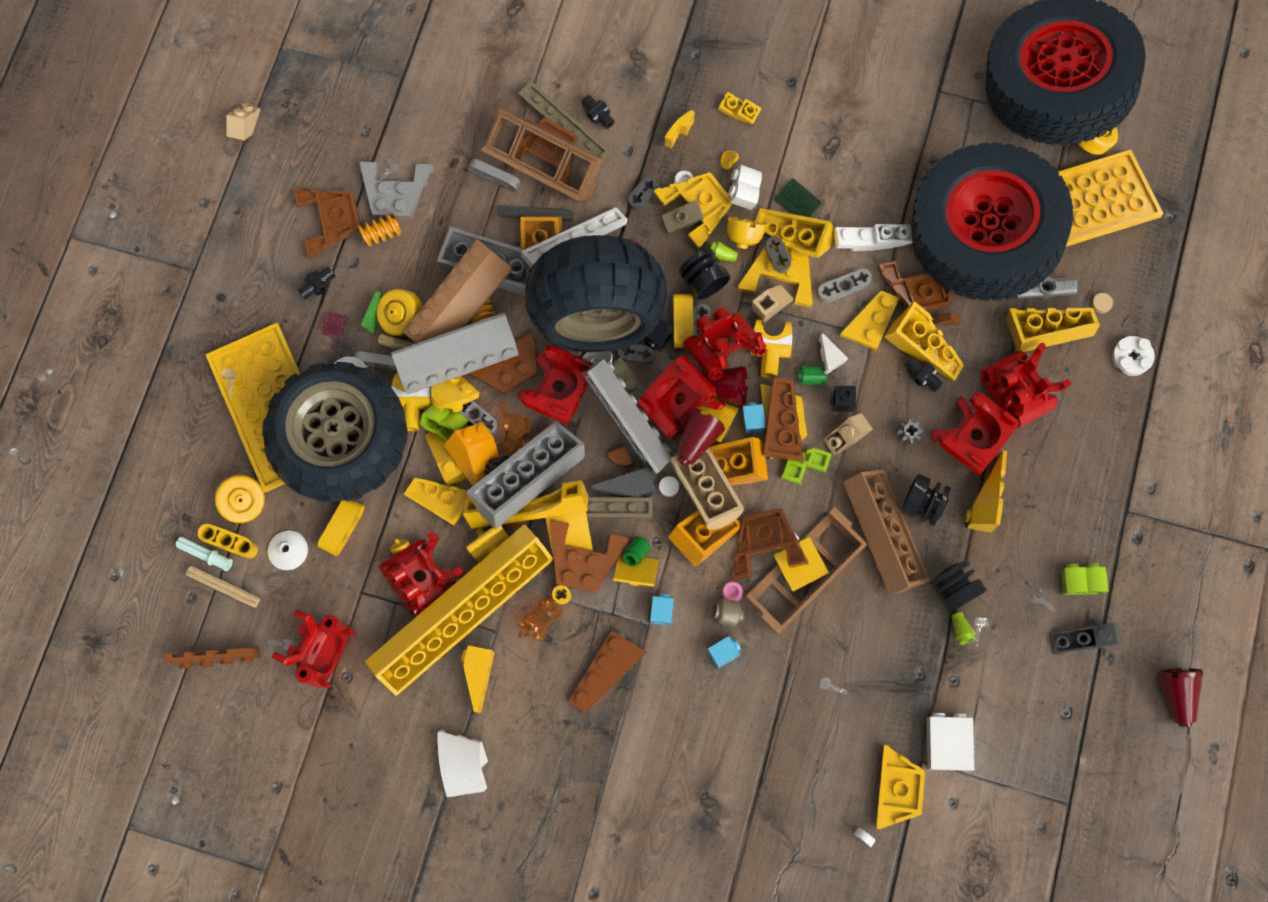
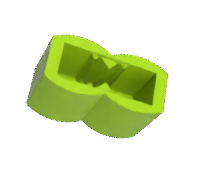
(443, 421)
(1084, 580)

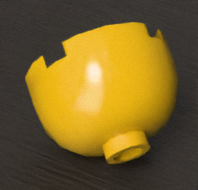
(745, 231)

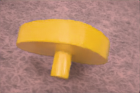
(728, 159)
(399, 545)

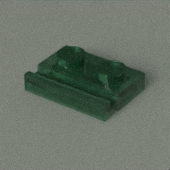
(797, 199)

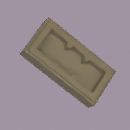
(683, 217)

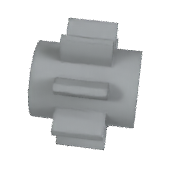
(913, 429)

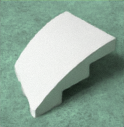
(461, 764)

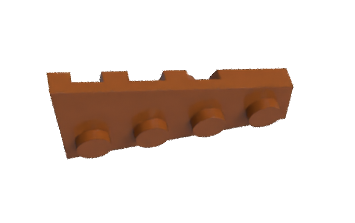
(782, 429)
(189, 659)
(608, 667)

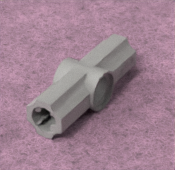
(1056, 287)

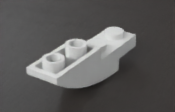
(873, 238)

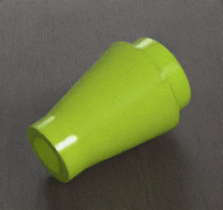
(723, 252)
(963, 631)

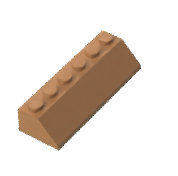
(460, 294)
(886, 531)

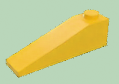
(800, 233)
(918, 337)
(987, 506)

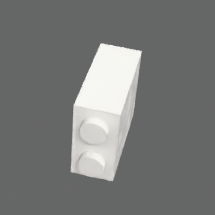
(950, 742)

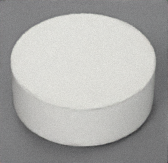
(682, 176)
(669, 486)
(864, 837)

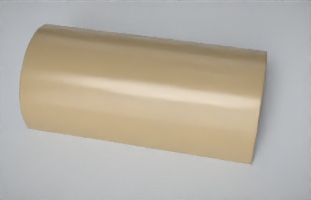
(709, 490)

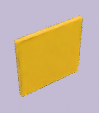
(578, 530)
(636, 575)
(802, 575)

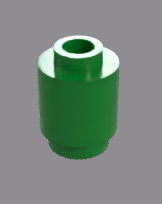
(812, 375)
(636, 551)

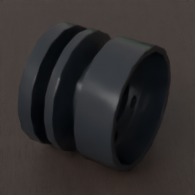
(704, 274)
(926, 500)
(958, 586)

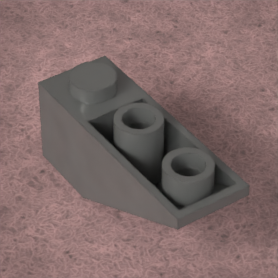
(631, 485)
(1087, 638)

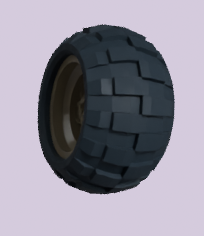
(596, 293)
(362, 463)

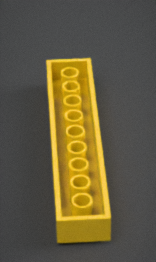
(459, 610)

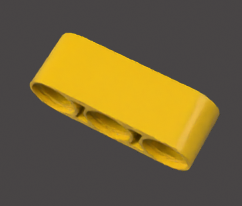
(682, 318)
(341, 527)
(219, 537)

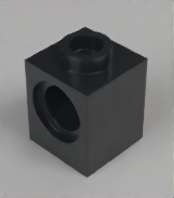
(659, 336)
(844, 398)

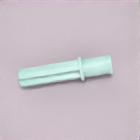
(203, 553)

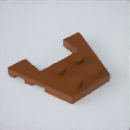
(546, 150)
(337, 216)
(916, 289)
(764, 534)
(580, 566)

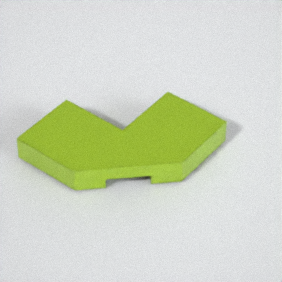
(813, 459)

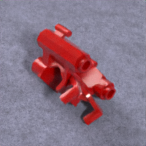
(707, 348)
(567, 369)
(1008, 388)
(661, 397)
(990, 420)
(400, 572)
(318, 649)

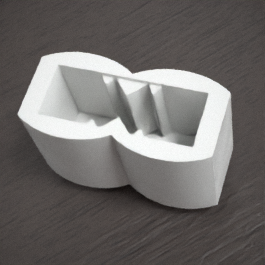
(745, 187)

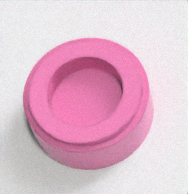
(732, 591)

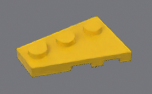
(872, 321)
(439, 499)

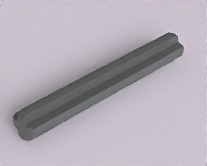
(518, 211)

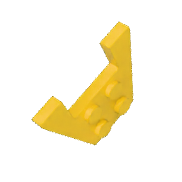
(710, 196)
(797, 274)

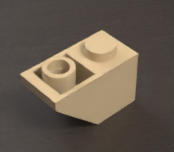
(242, 121)
(771, 302)
(848, 433)

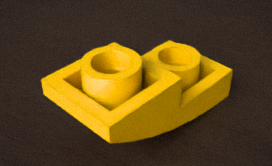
(738, 109)

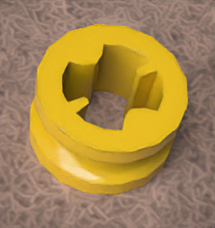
(560, 588)

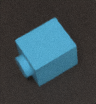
(753, 418)
(662, 610)
(724, 651)

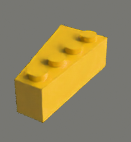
(1050, 326)

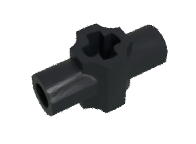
(598, 112)
(316, 283)
(923, 374)

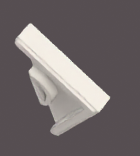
(830, 354)

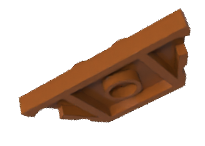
(514, 371)

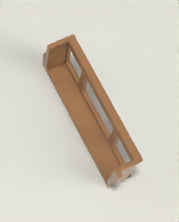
(589, 182)
(842, 524)

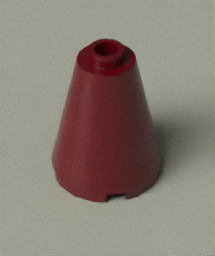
(731, 386)
(697, 436)
(1182, 693)

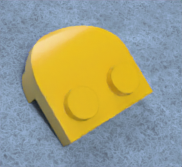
(453, 394)

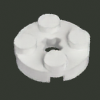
(1141, 347)

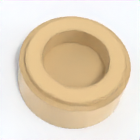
(1102, 303)

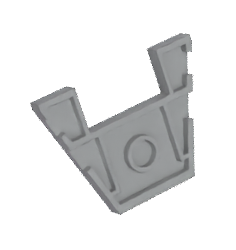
(394, 196)

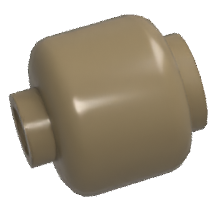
(727, 612)

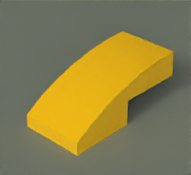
(681, 126)

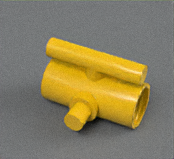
(486, 542)

